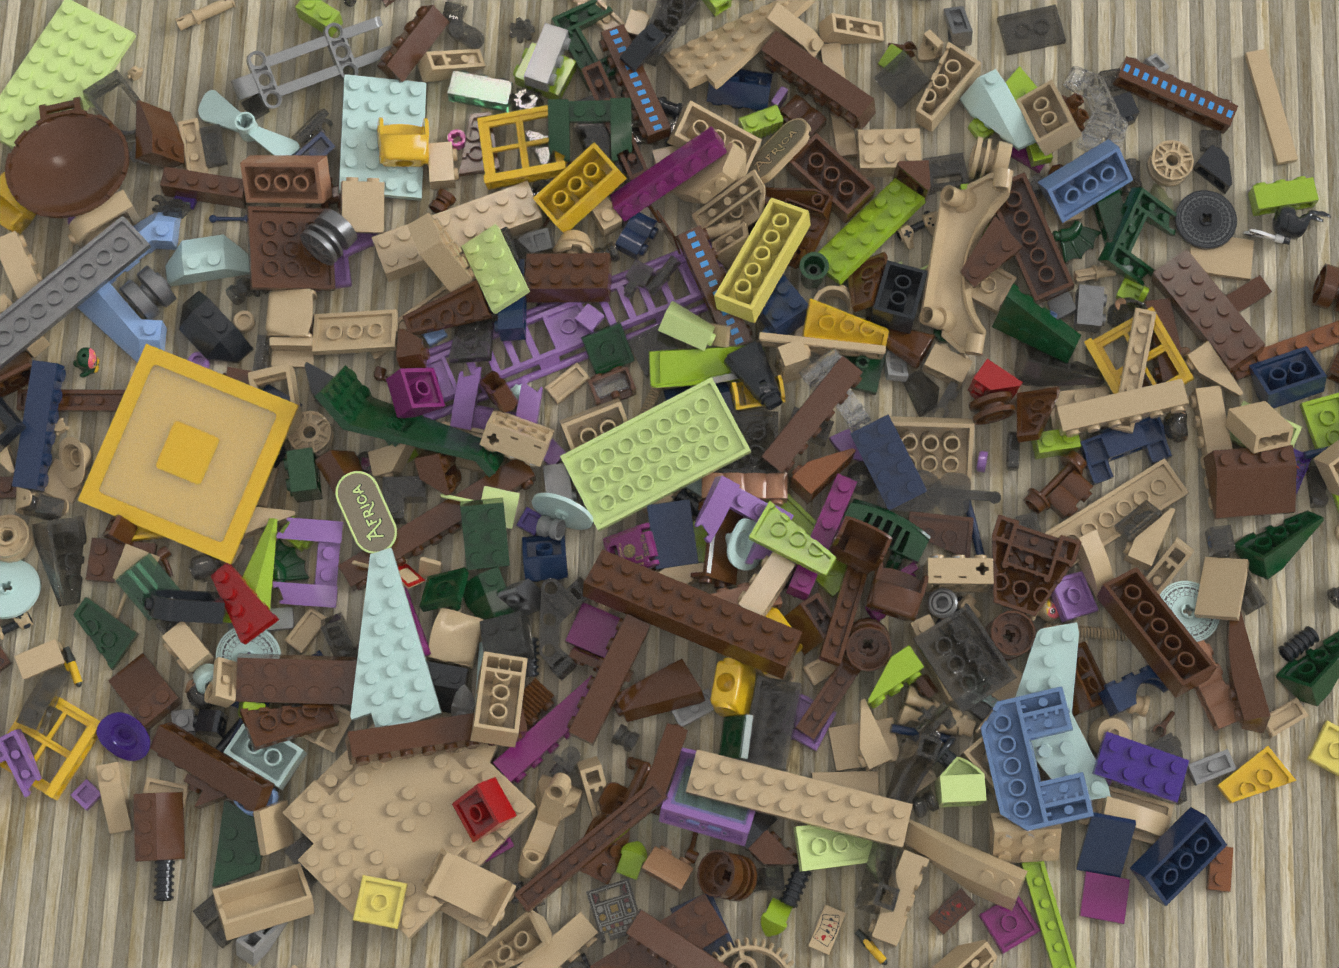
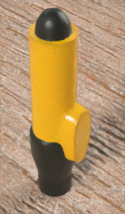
(70, 665)
(871, 947)

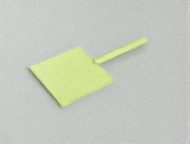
(509, 498)

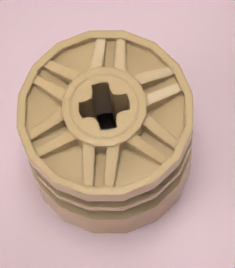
(987, 159)

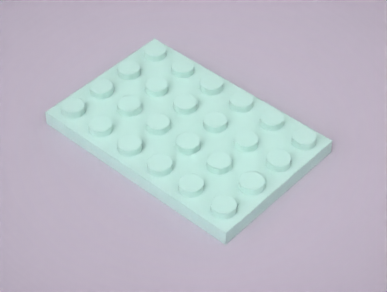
(363, 103)

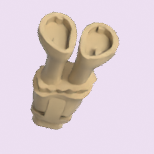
(963, 726)

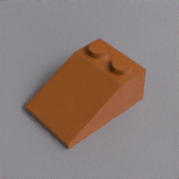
(819, 473)

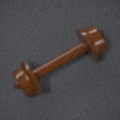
(1037, 500)

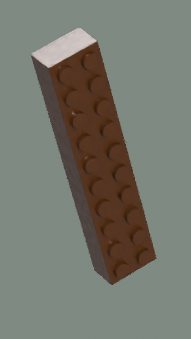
(692, 614)

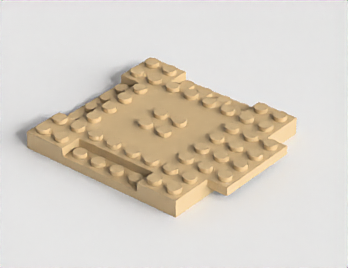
(394, 822)

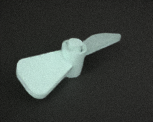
(217, 110)

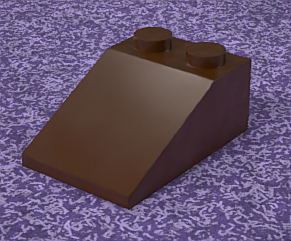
(157, 137)
(145, 691)

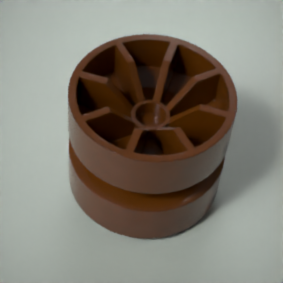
(1327, 288)

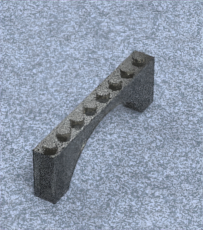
(879, 883)

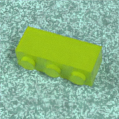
(1267, 198)

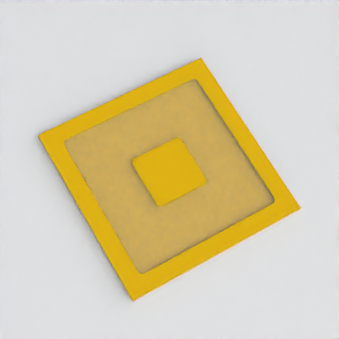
(188, 453)

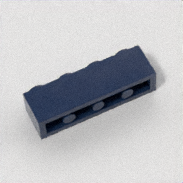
(513, 319)

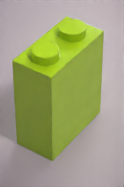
(564, 74)

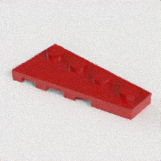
(242, 604)

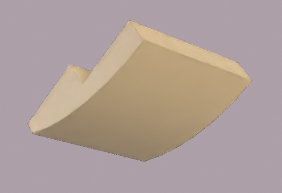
(331, 737)

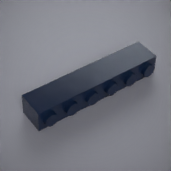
(40, 419)

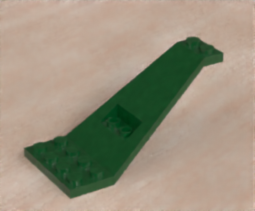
(361, 413)

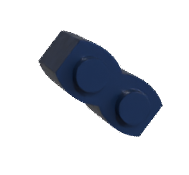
(636, 236)

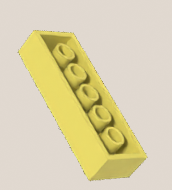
(762, 260)

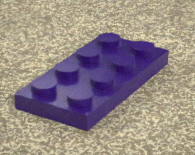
(1140, 767)

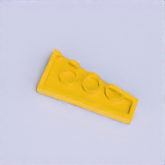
(834, 324)

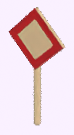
(408, 575)

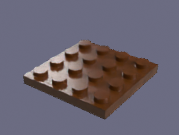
(277, 253)

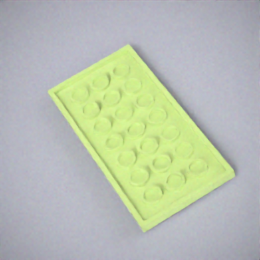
(65, 60)
(655, 454)

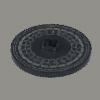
(1211, 233)

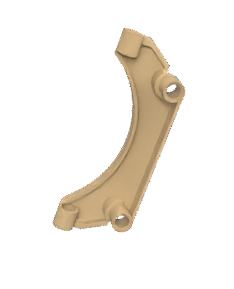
(958, 229)

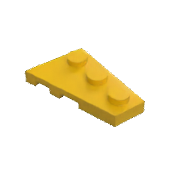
(1256, 776)

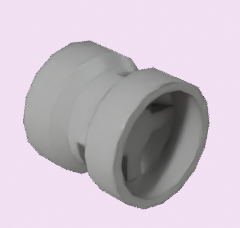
(549, 527)

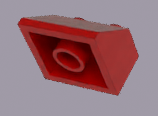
(991, 380)
(484, 809)

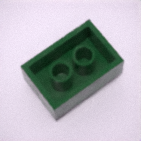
(484, 533)

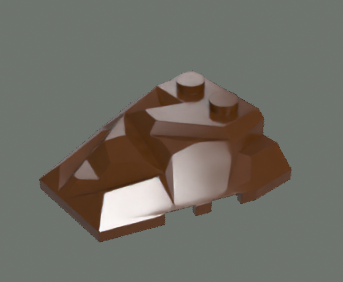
(1028, 565)

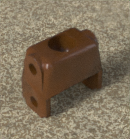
(860, 545)
(896, 593)

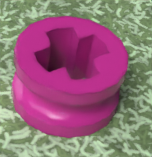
(453, 134)

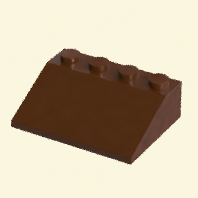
(1251, 482)

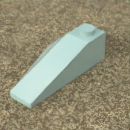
(996, 107)

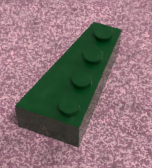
(1035, 326)

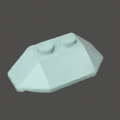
(206, 260)

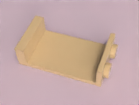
(469, 886)

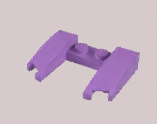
(469, 414)
(727, 495)
(325, 587)
(20, 759)

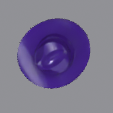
(123, 736)

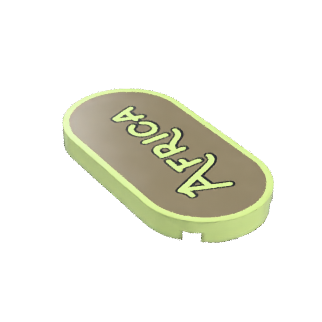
(366, 512)

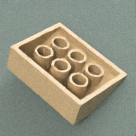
(938, 443)

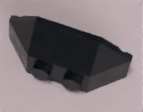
(212, 331)

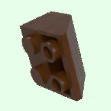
(438, 471)
(812, 619)

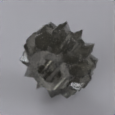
(525, 96)

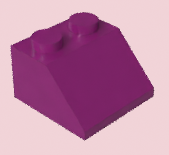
(415, 392)

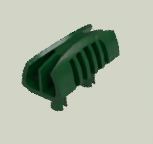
(907, 538)

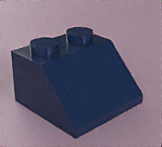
(544, 558)

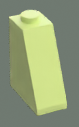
(687, 327)

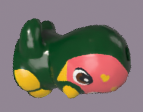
(87, 361)

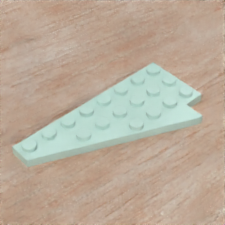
(391, 664)

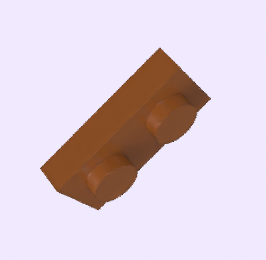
(1220, 871)

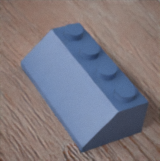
(1085, 180)

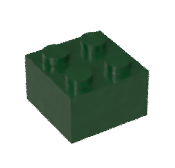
(303, 475)

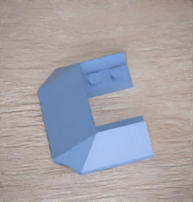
(1014, 766)

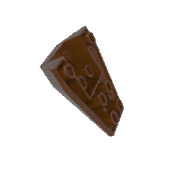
(819, 208)

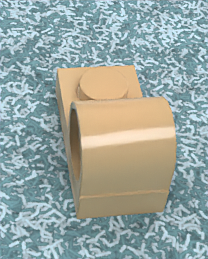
(222, 688)

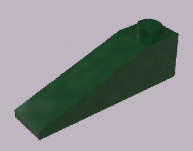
(1277, 545)
(482, 595)
(1313, 674)

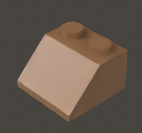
(667, 868)

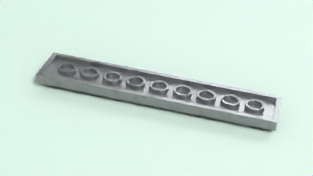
(68, 287)

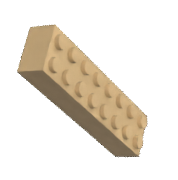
(505, 208)

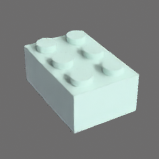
(274, 762)

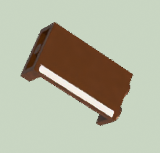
(717, 567)

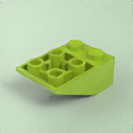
(900, 669)

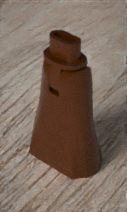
(909, 347)

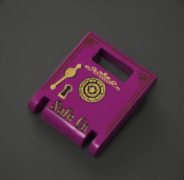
(634, 545)

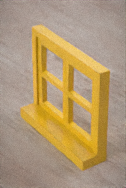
(526, 173)
(1113, 376)
(73, 758)

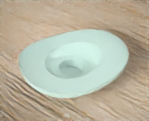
(739, 545)

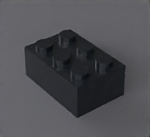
(898, 297)

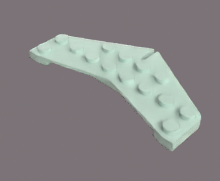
(1052, 666)

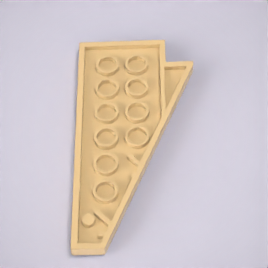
(727, 49)

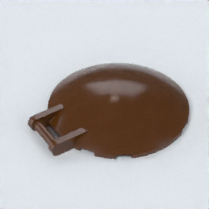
(67, 162)

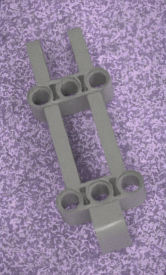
(249, 84)

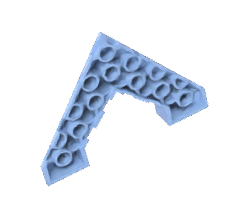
(112, 312)

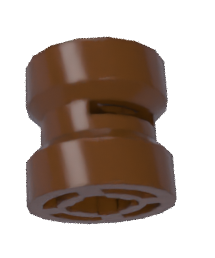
(442, 201)

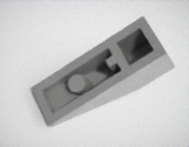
(256, 944)

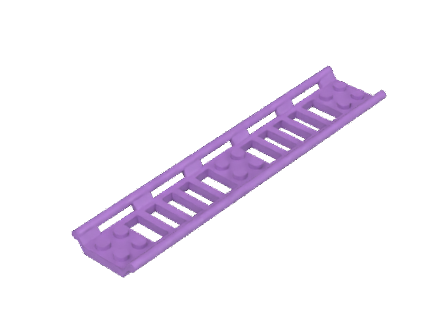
(565, 333)

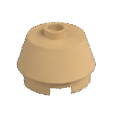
(573, 242)
(1110, 724)

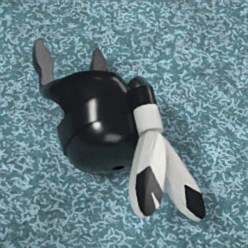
(1288, 224)

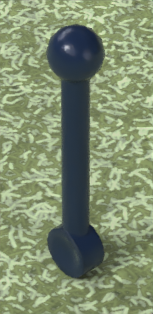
(212, 218)

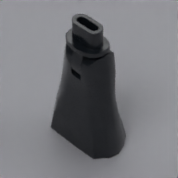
(753, 370)

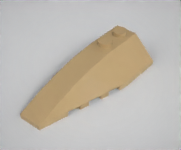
(968, 866)

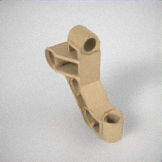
(554, 801)

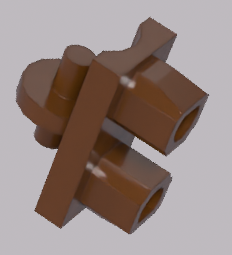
(1079, 115)

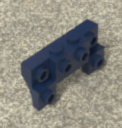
(1116, 444)

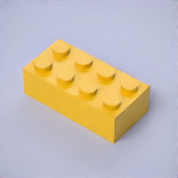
(579, 188)

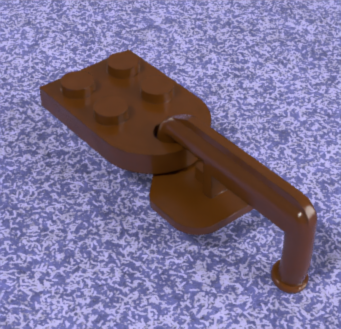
(612, 798)

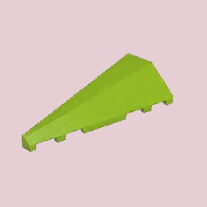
(261, 565)

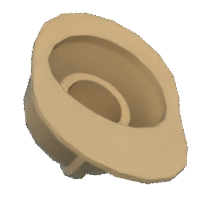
(74, 460)

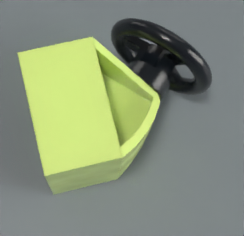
(960, 781)

